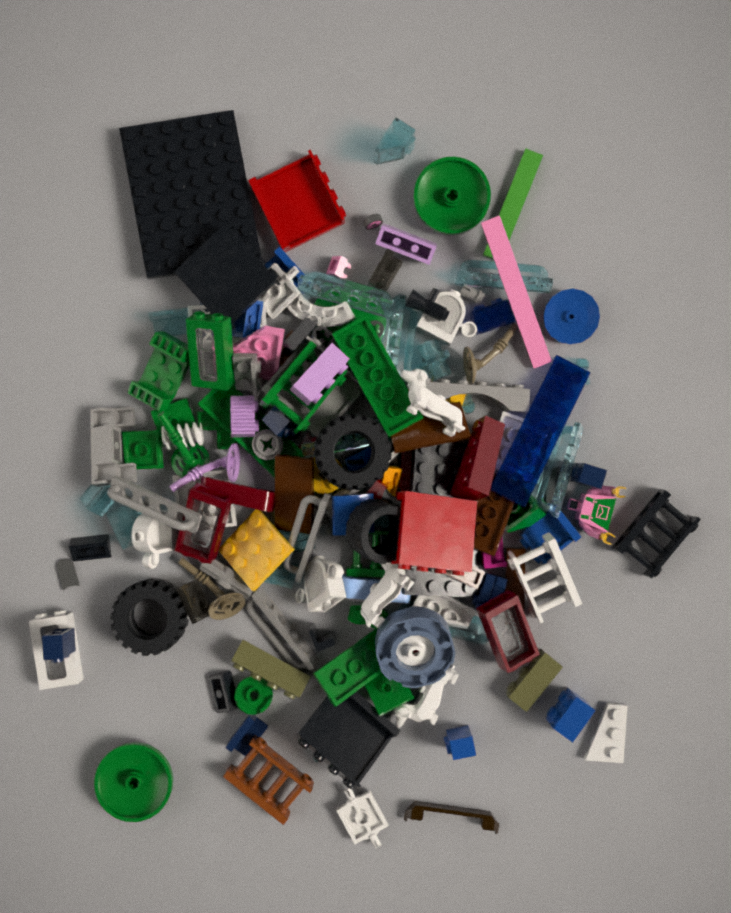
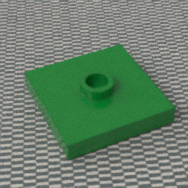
(177, 413)
(143, 449)
(387, 694)

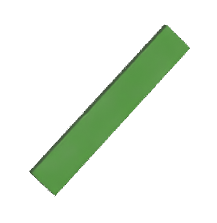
(518, 193)

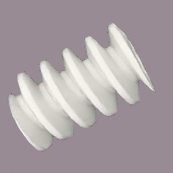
(189, 435)

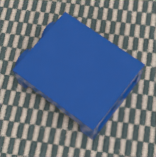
(558, 527)

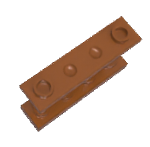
(263, 797)

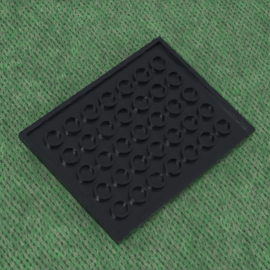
(186, 186)

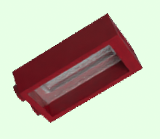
(214, 508)
(508, 631)

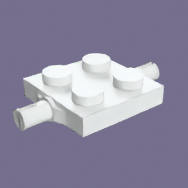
(280, 296)
(362, 817)

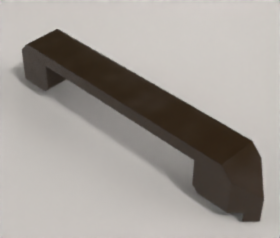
(416, 811)

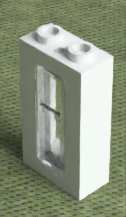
(60, 673)

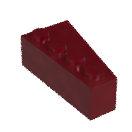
(479, 460)

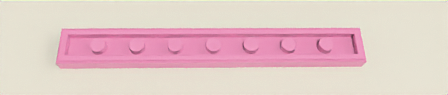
(516, 291)

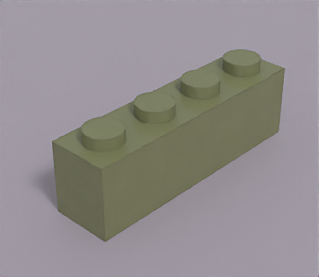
(270, 669)

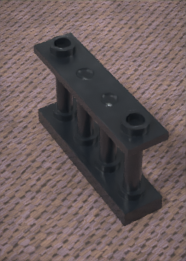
(648, 515)

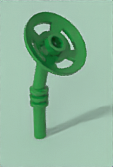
(186, 455)

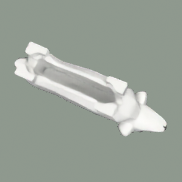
(430, 404)
(383, 593)
(427, 702)

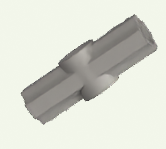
(226, 577)

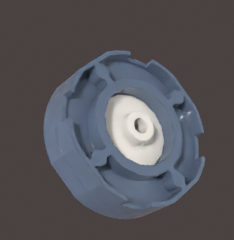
(414, 647)

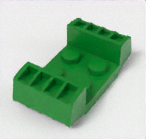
(163, 372)

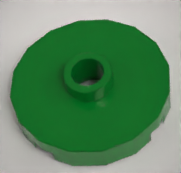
(250, 705)

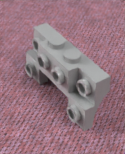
(107, 445)

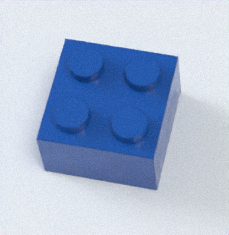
(569, 714)

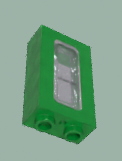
(210, 350)

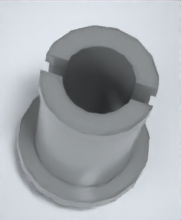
(472, 294)

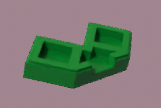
(224, 440)

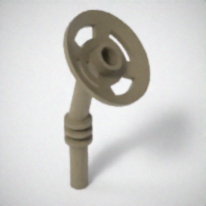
(471, 364)
(224, 600)

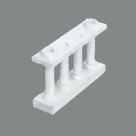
(562, 579)

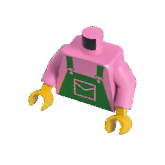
(595, 510)

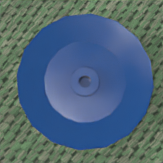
(571, 316)

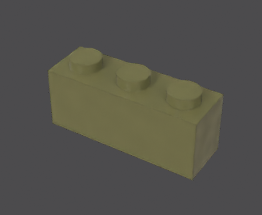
(533, 680)

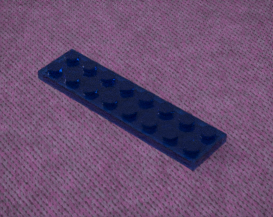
(539, 431)

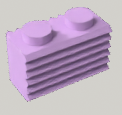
(243, 416)

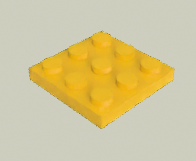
(255, 549)

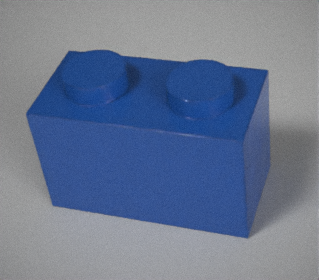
(459, 742)

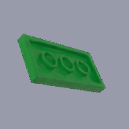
(349, 669)

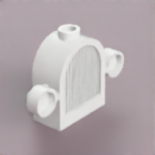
(447, 330)
(152, 537)
(322, 585)

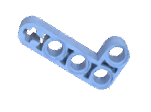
(360, 588)

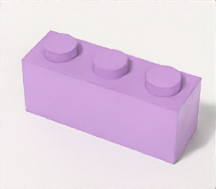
(406, 243)
(320, 375)

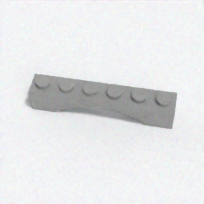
(507, 398)

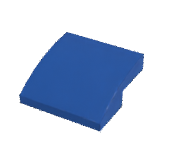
(343, 506)

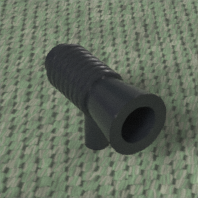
(427, 306)

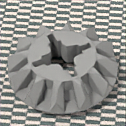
(265, 436)

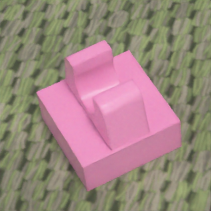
(337, 266)

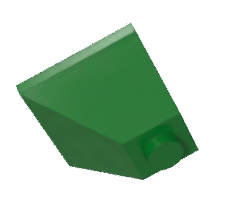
(524, 517)

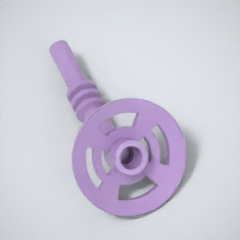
(229, 462)

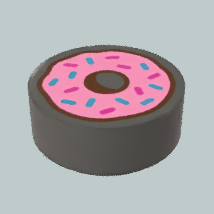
(372, 221)

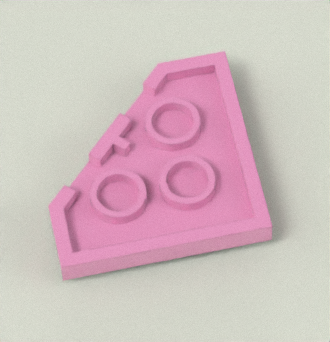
(267, 344)

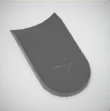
(67, 573)

